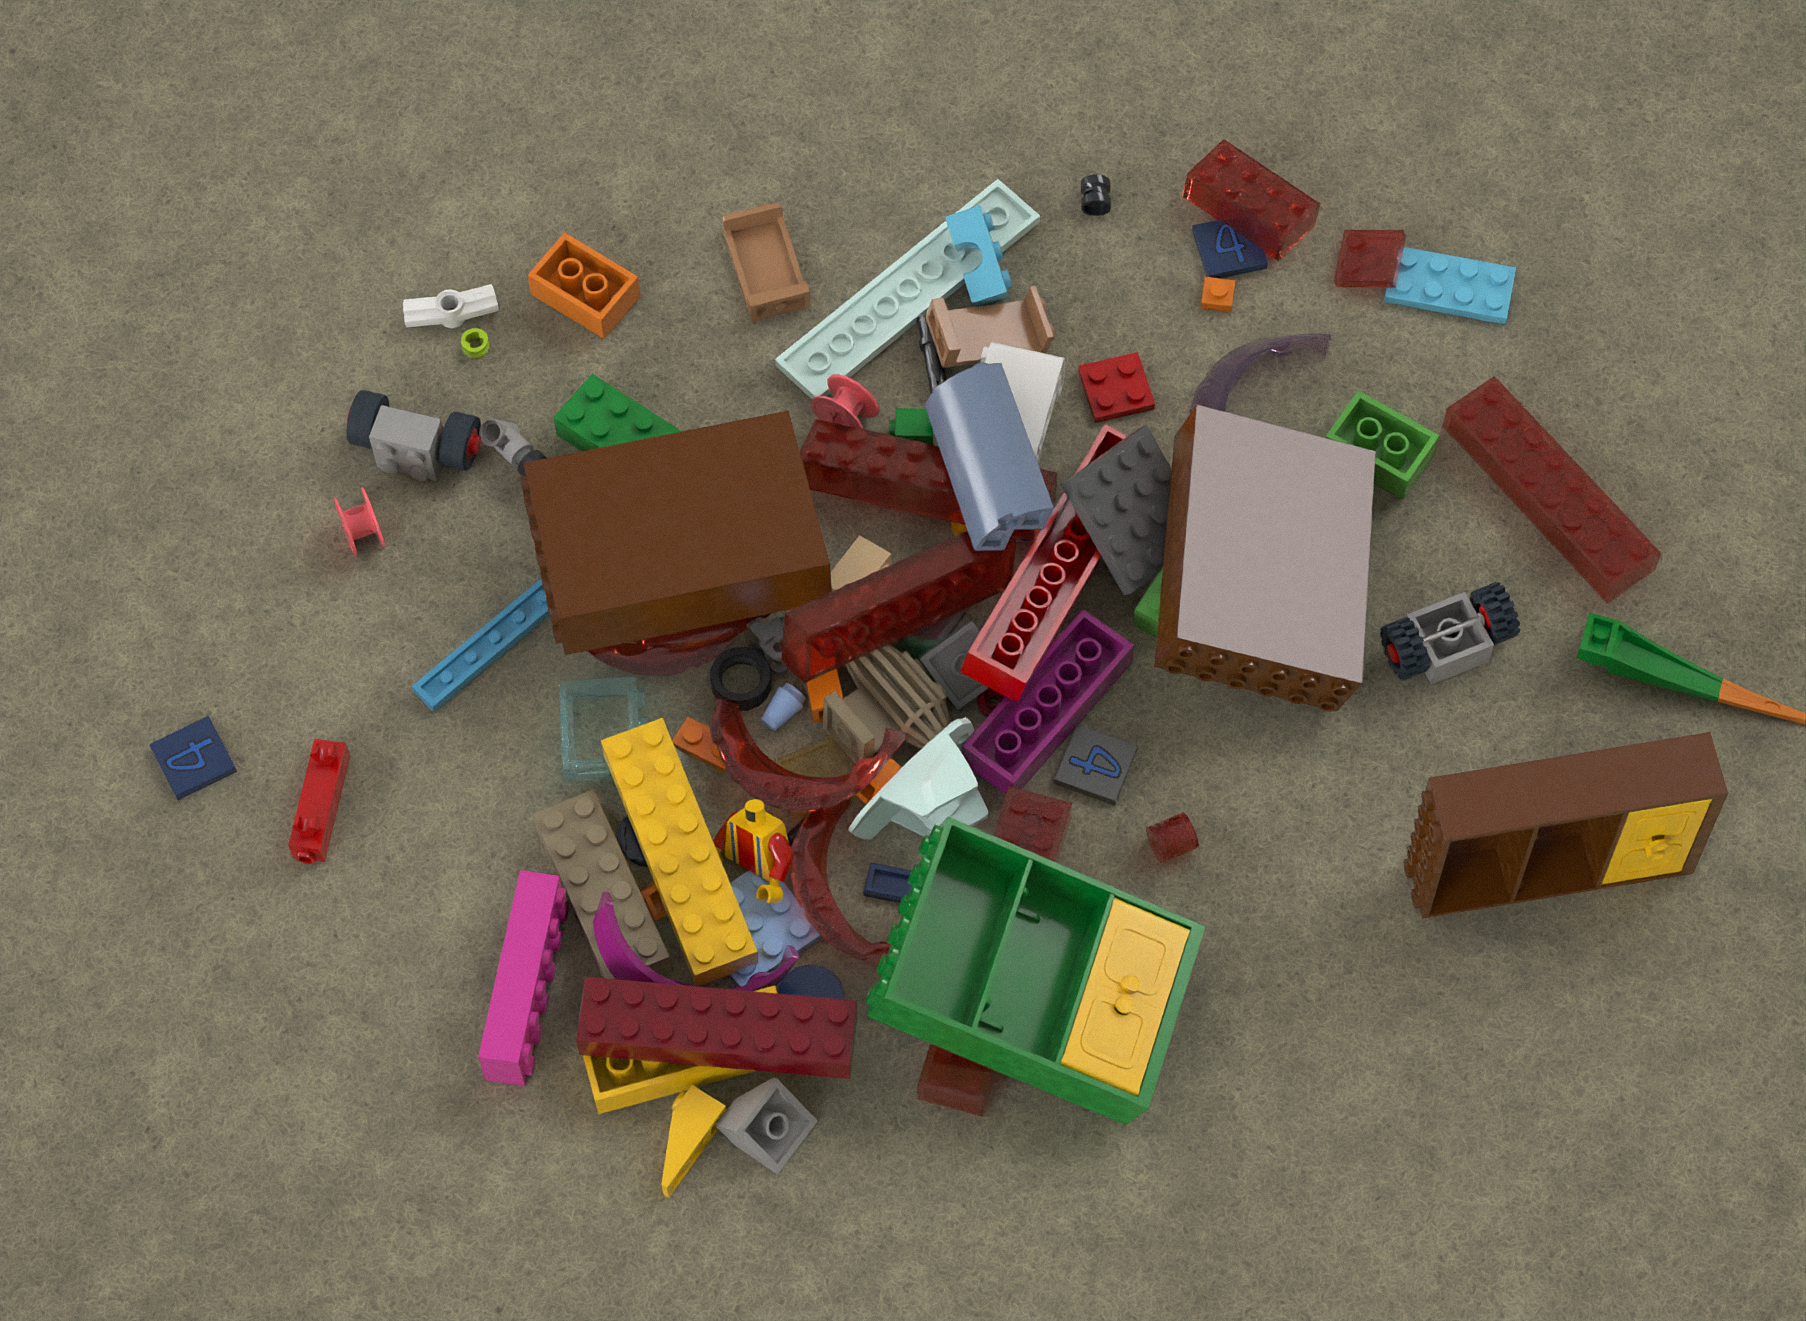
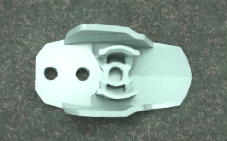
(927, 789)

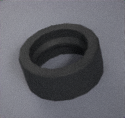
(747, 656)

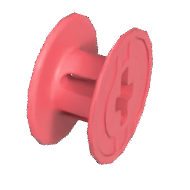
(848, 402)
(359, 522)

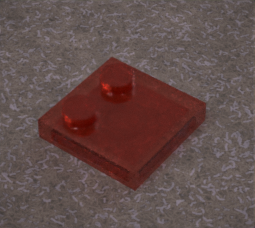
(1370, 258)

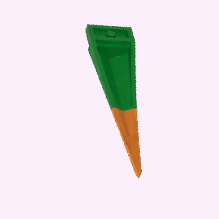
(1641, 659)

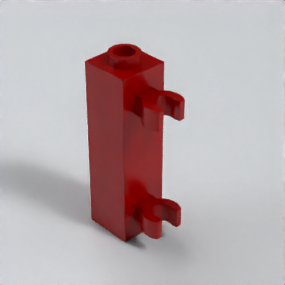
(319, 801)

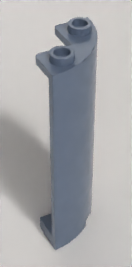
(988, 456)

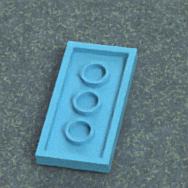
(1453, 285)

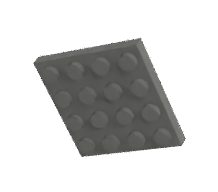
(1125, 507)

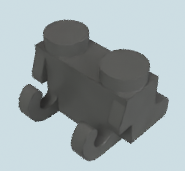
(770, 642)

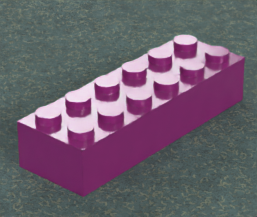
(1061, 693)

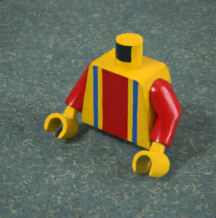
(759, 845)

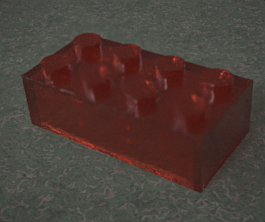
(1251, 199)

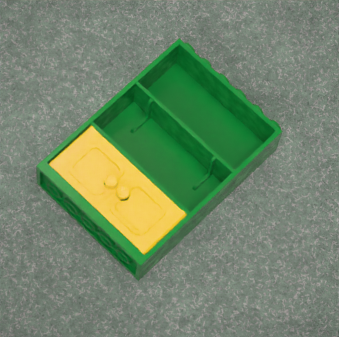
(1035, 971)

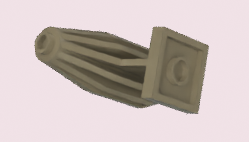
(889, 695)

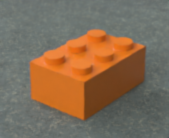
(584, 285)

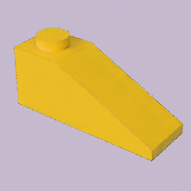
(689, 1134)

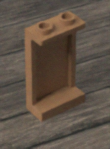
(765, 261)

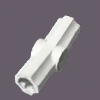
(434, 309)

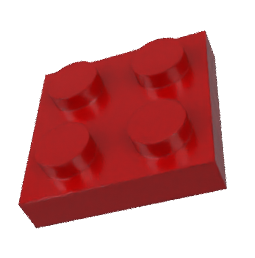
(1116, 387)

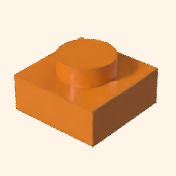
(1218, 294)

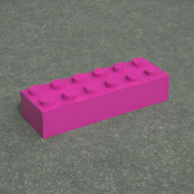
(522, 978)

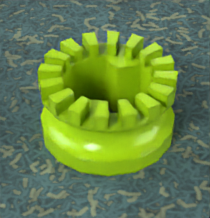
(470, 335)

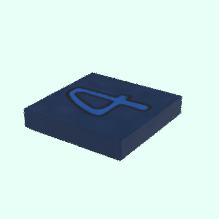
(1226, 251)
(193, 758)

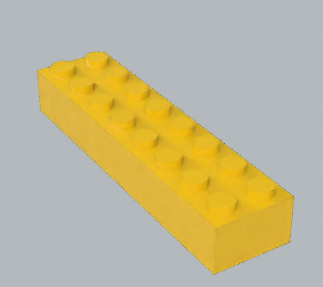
(679, 852)

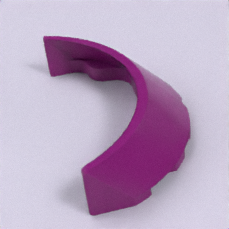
(627, 965)

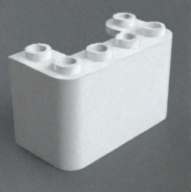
(1035, 384)

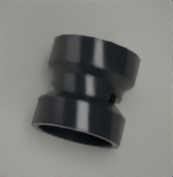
(1096, 197)

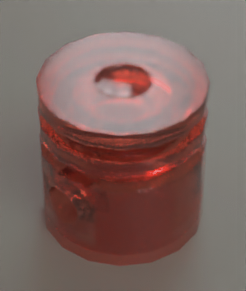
(1172, 837)

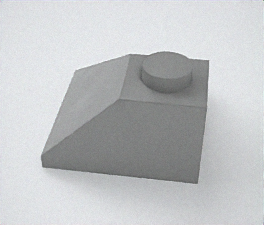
(767, 1124)

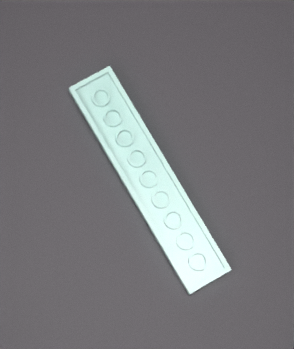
(898, 295)

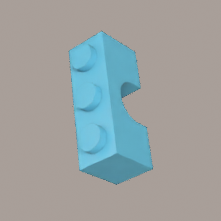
(972, 230)

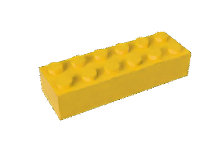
(628, 1082)

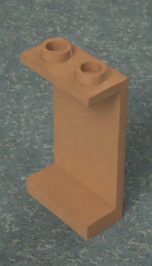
(965, 331)

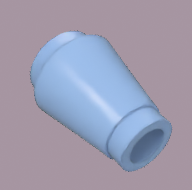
(783, 706)

